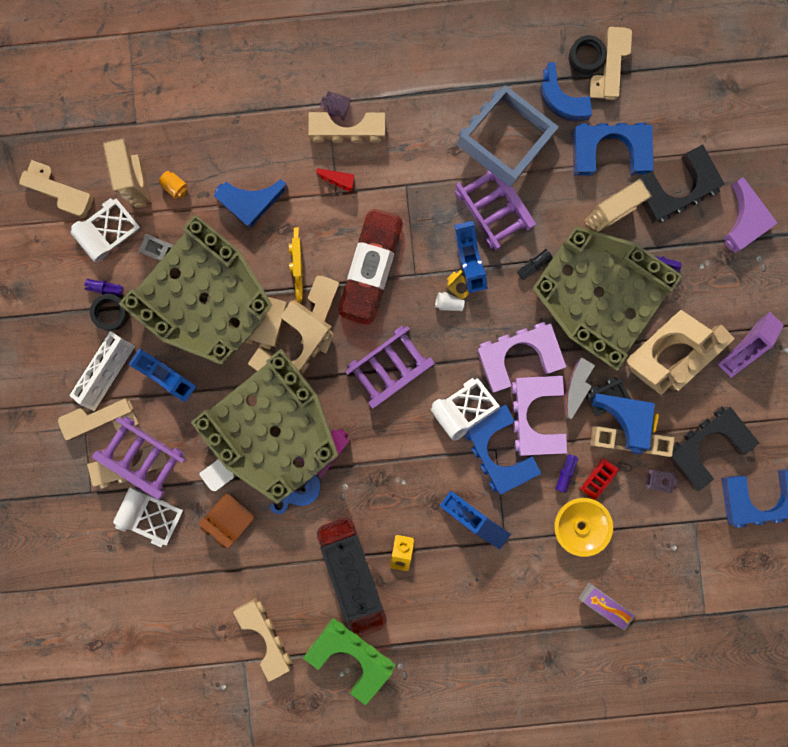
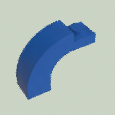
(558, 102)
(469, 257)
(163, 374)

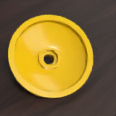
(596, 530)

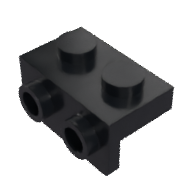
(613, 388)

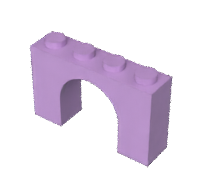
(540, 339)
(525, 392)

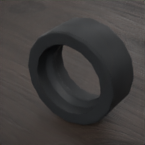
(594, 42)
(94, 313)

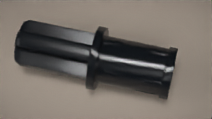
(534, 264)

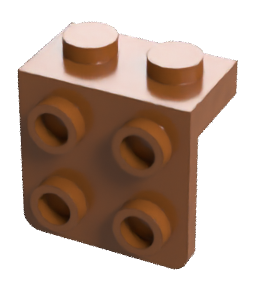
(226, 521)

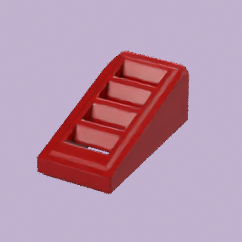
(340, 179)
(593, 475)

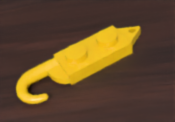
(296, 266)

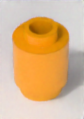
(173, 184)

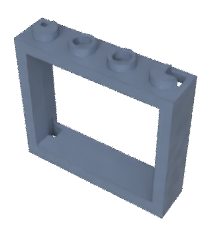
(487, 159)

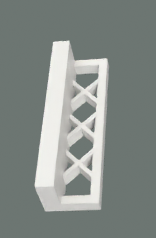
(103, 373)

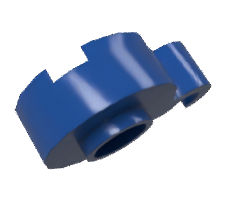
(300, 497)

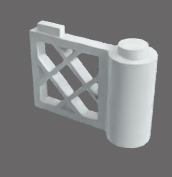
(90, 237)
(450, 416)
(132, 510)

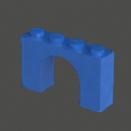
(636, 137)
(502, 477)
(741, 510)

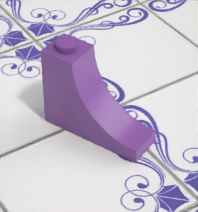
(752, 218)
(755, 343)

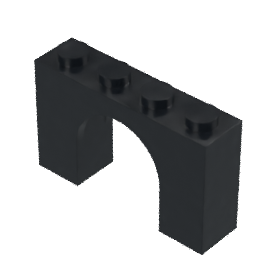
(704, 181)
(725, 423)

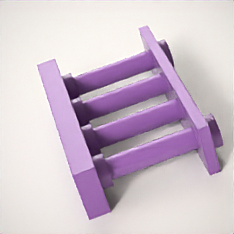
(514, 205)
(406, 374)
(139, 477)

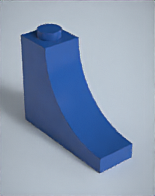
(249, 205)
(634, 418)
(475, 520)

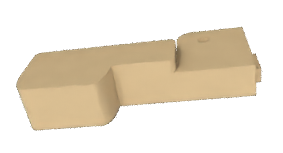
(618, 48)
(69, 198)
(323, 295)
(81, 421)

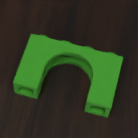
(337, 639)

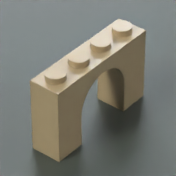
(127, 173)
(617, 207)
(679, 329)
(269, 330)
(312, 330)

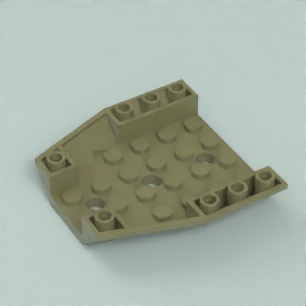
(628, 280)
(174, 307)
(243, 435)

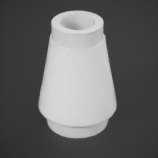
(449, 302)

